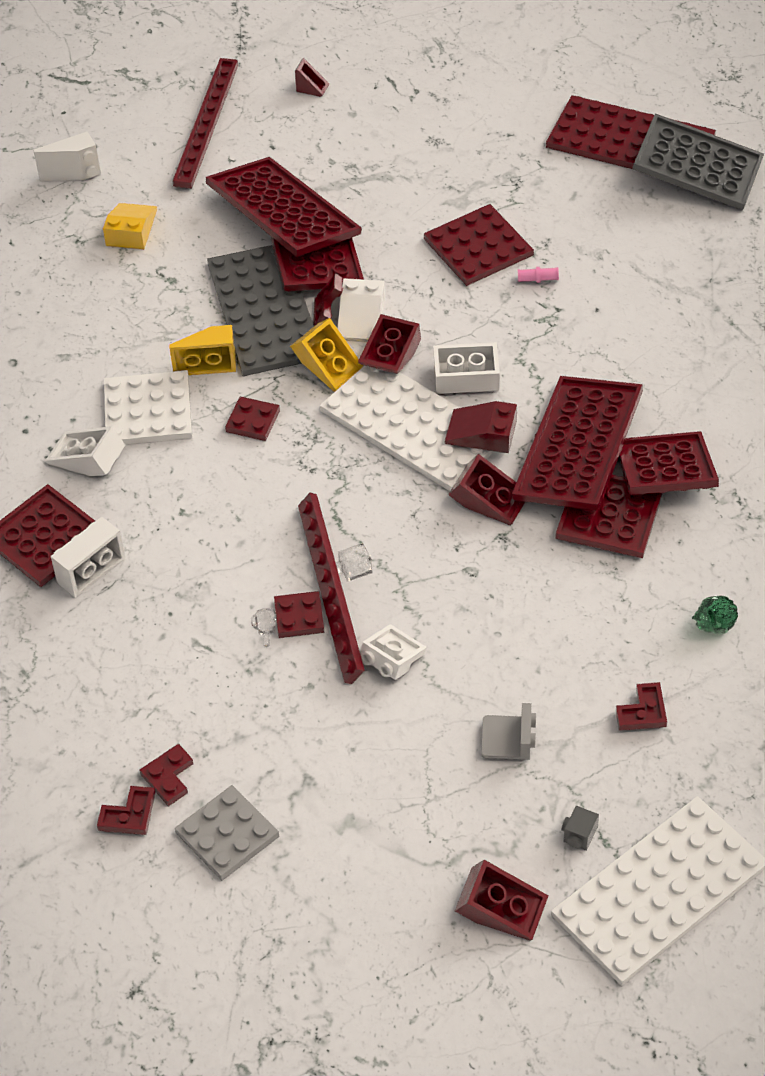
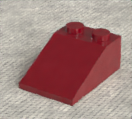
(391, 344)
(483, 426)
(486, 491)
(501, 901)

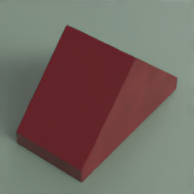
(309, 80)

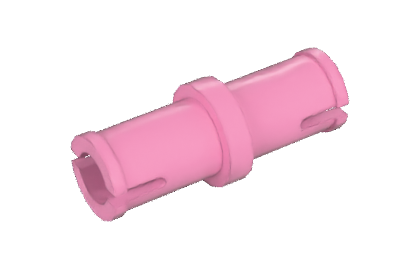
(538, 274)

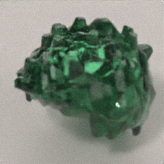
(716, 614)

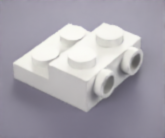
(391, 652)

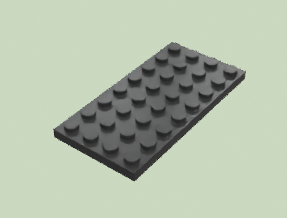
(259, 309)

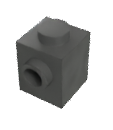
(580, 827)

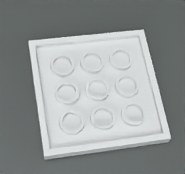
(149, 407)

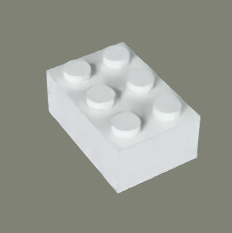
(466, 368)
(88, 557)

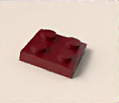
(252, 418)
(299, 614)

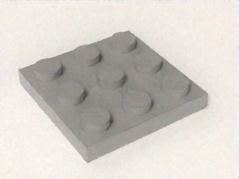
(227, 832)

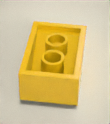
(129, 225)
(205, 352)
(327, 354)

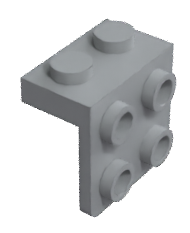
(509, 735)

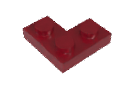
(325, 298)
(647, 713)
(163, 773)
(133, 817)

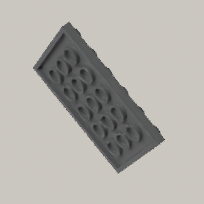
(698, 161)

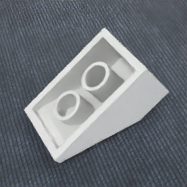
(68, 159)
(360, 308)
(87, 451)

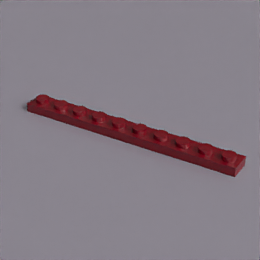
(205, 123)
(331, 589)

